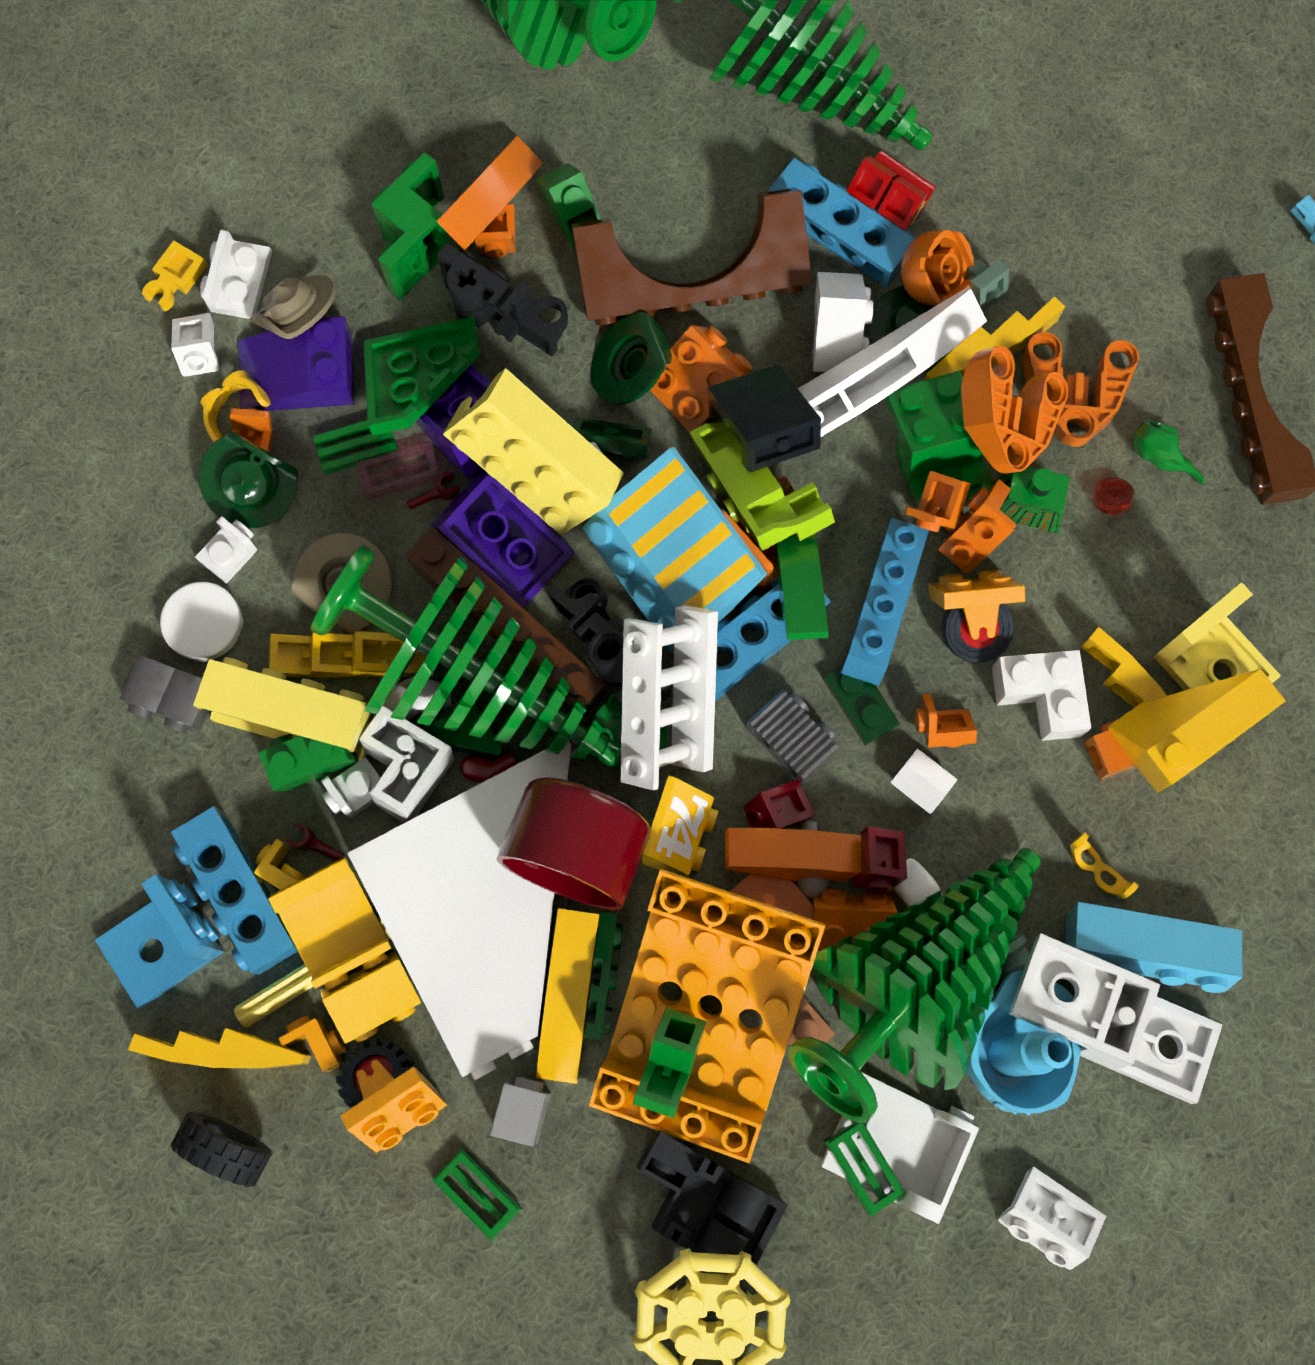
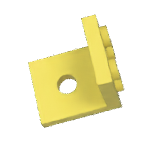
(1213, 640)

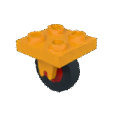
(976, 617)

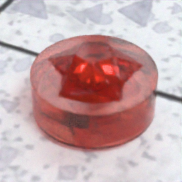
(1113, 496)

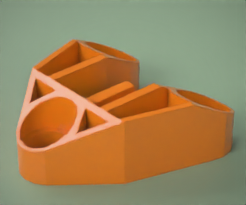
(1108, 388)
(1006, 427)

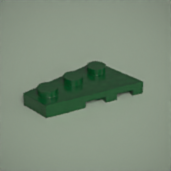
(603, 976)

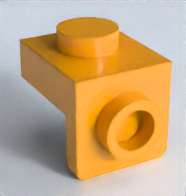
(325, 1045)

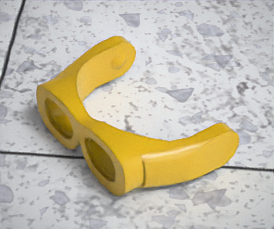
(216, 399)
(1120, 888)

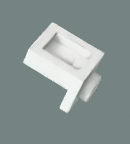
(194, 344)
(227, 550)
(351, 789)

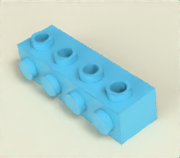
(1158, 946)

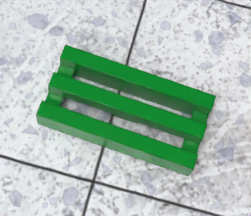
(347, 432)
(844, 1135)
(489, 1182)

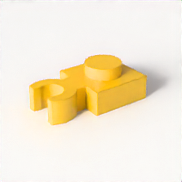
(175, 270)

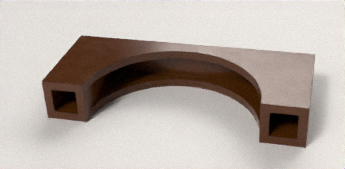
(770, 261)

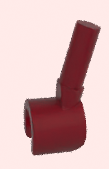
(436, 492)
(311, 842)

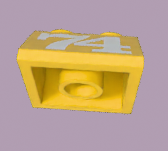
(678, 828)

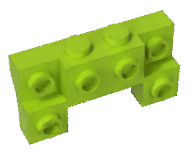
(757, 496)

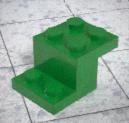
(410, 225)
(934, 435)

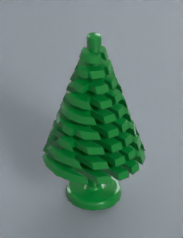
(558, 28)
(832, 67)
(418, 637)
(919, 983)

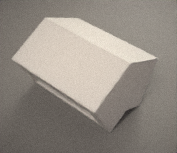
(924, 781)

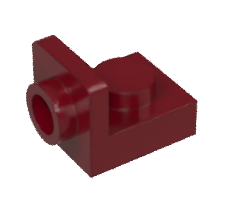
(779, 807)
(882, 860)

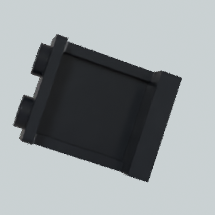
(766, 417)

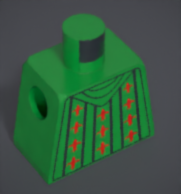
(1036, 498)

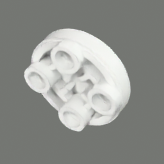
(201, 621)

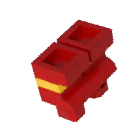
(893, 187)

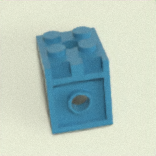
(173, 920)

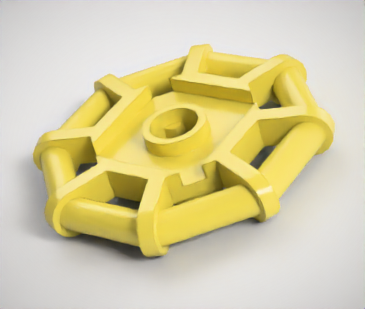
(716, 1293)

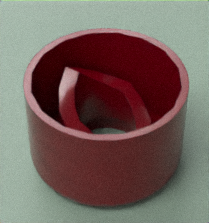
(575, 842)

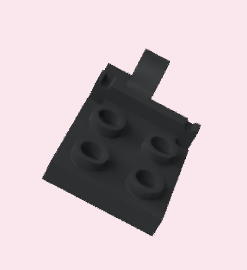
(489, 295)
(591, 622)
(711, 1207)

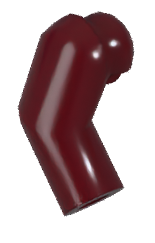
(481, 769)

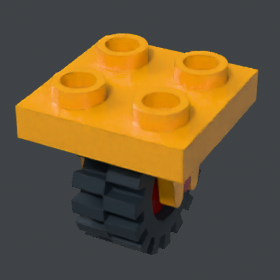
(385, 1094)

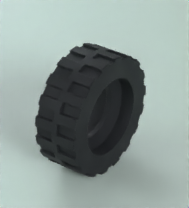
(221, 1149)

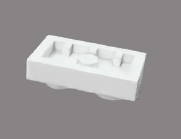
(235, 276)
(1053, 1220)

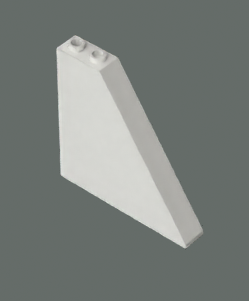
(463, 920)

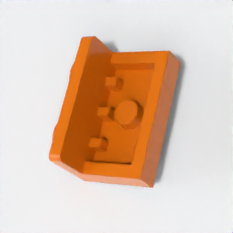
(979, 528)
(849, 914)

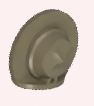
(295, 305)
(322, 565)

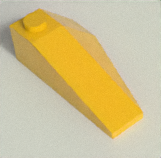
(1188, 727)

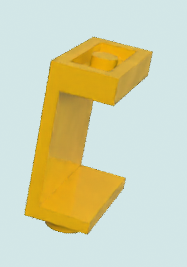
(331, 924)

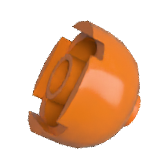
(936, 266)

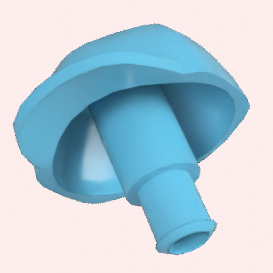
(1019, 1063)

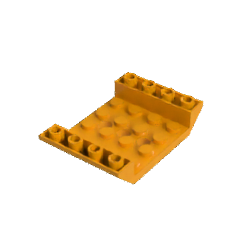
(746, 959)

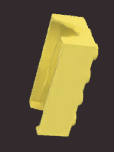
(534, 453)
(278, 707)

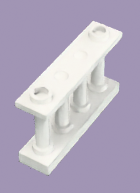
(693, 695)

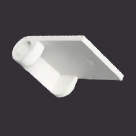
(919, 1144)

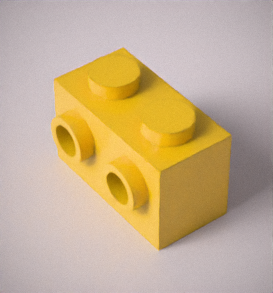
(371, 999)

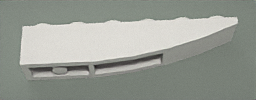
(892, 360)

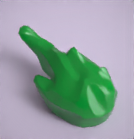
(1160, 446)

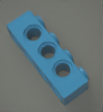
(847, 240)
(885, 602)
(750, 655)
(193, 844)

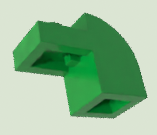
(670, 1062)

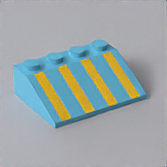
(673, 544)

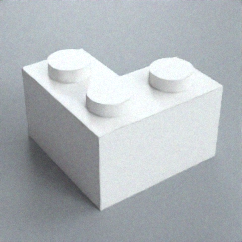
(840, 314)
(1052, 682)
(413, 761)

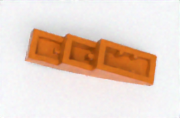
(490, 192)
(793, 853)

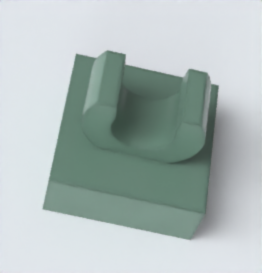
(988, 282)

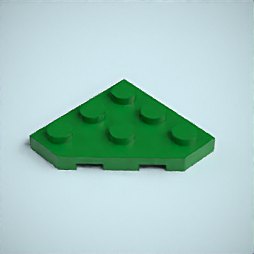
(414, 369)

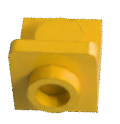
(268, 863)

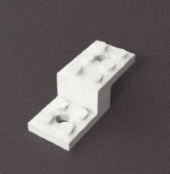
(1116, 1018)

